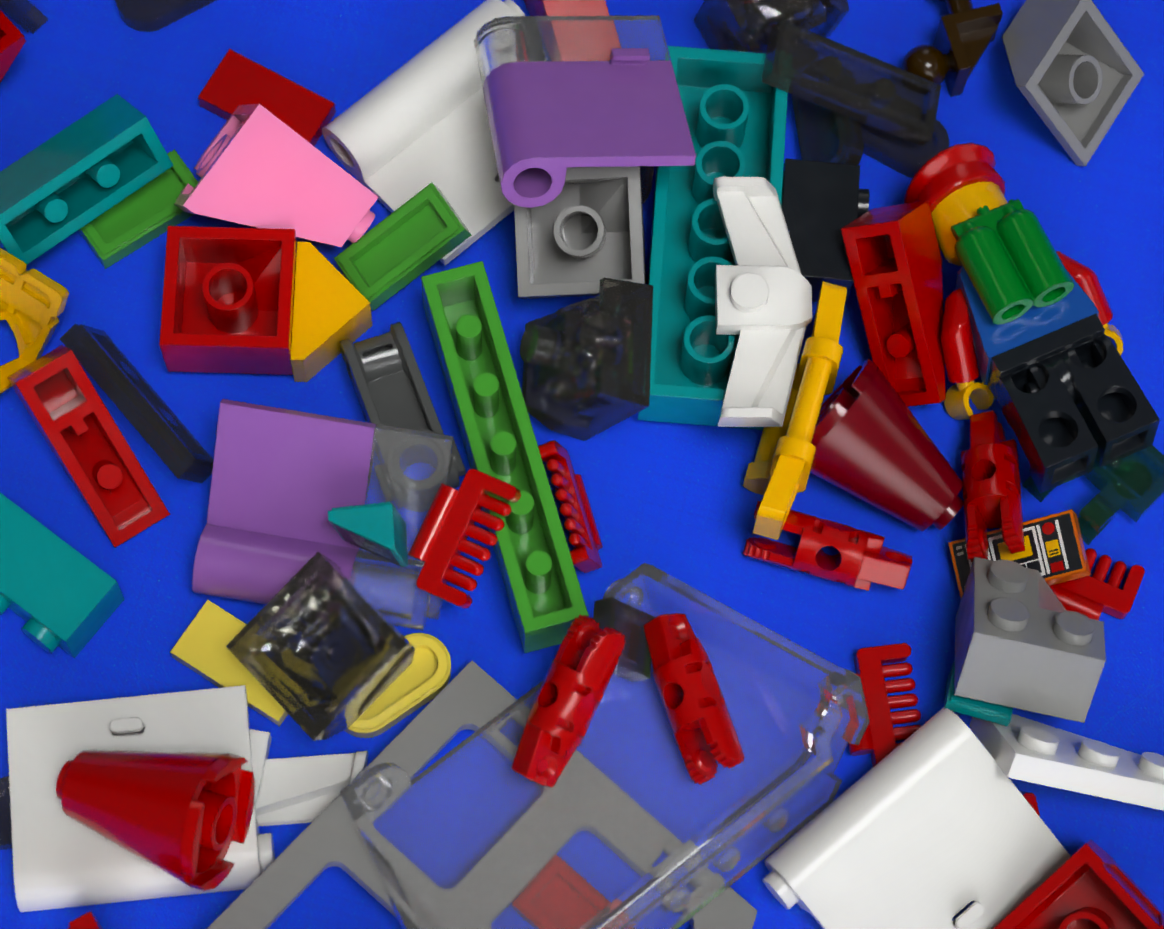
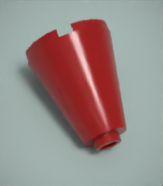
(163, 807)

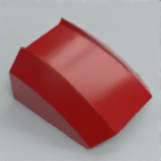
(1086, 894)

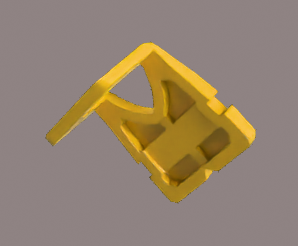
(31, 308)

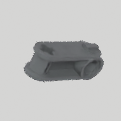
(393, 387)

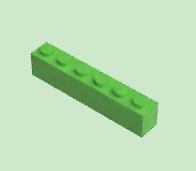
(503, 445)

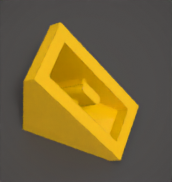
(323, 313)

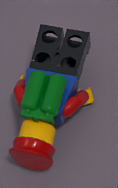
(1028, 326)

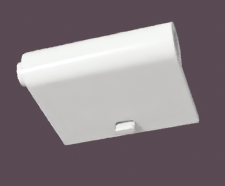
(430, 128)
(919, 842)
(69, 864)

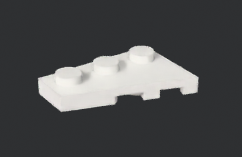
(1072, 762)

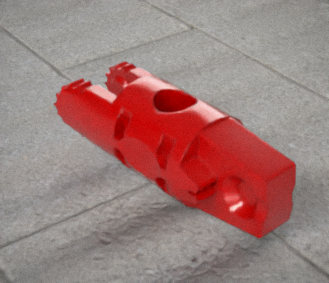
(991, 487)
(857, 565)
(692, 697)
(567, 700)

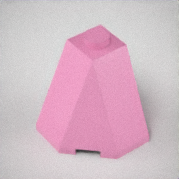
(274, 179)

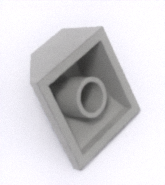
(1071, 70)

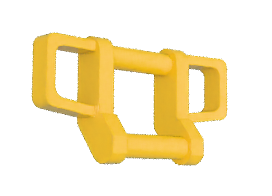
(787, 451)

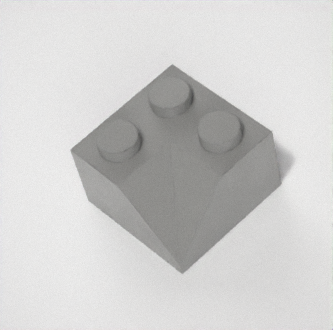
(582, 235)
(1023, 645)

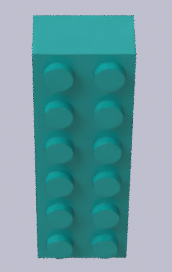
(735, 133)

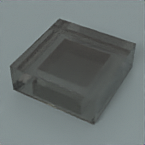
(635, 658)

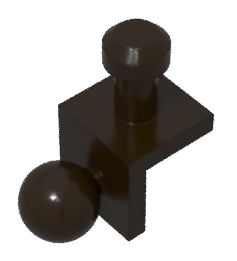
(956, 46)

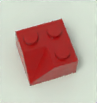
(228, 300)

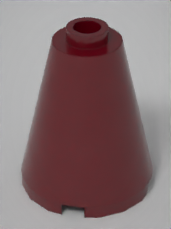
(882, 453)

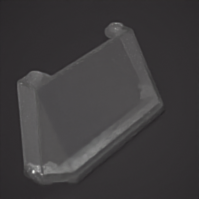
(625, 825)

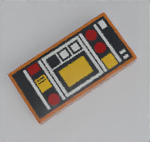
(1051, 547)

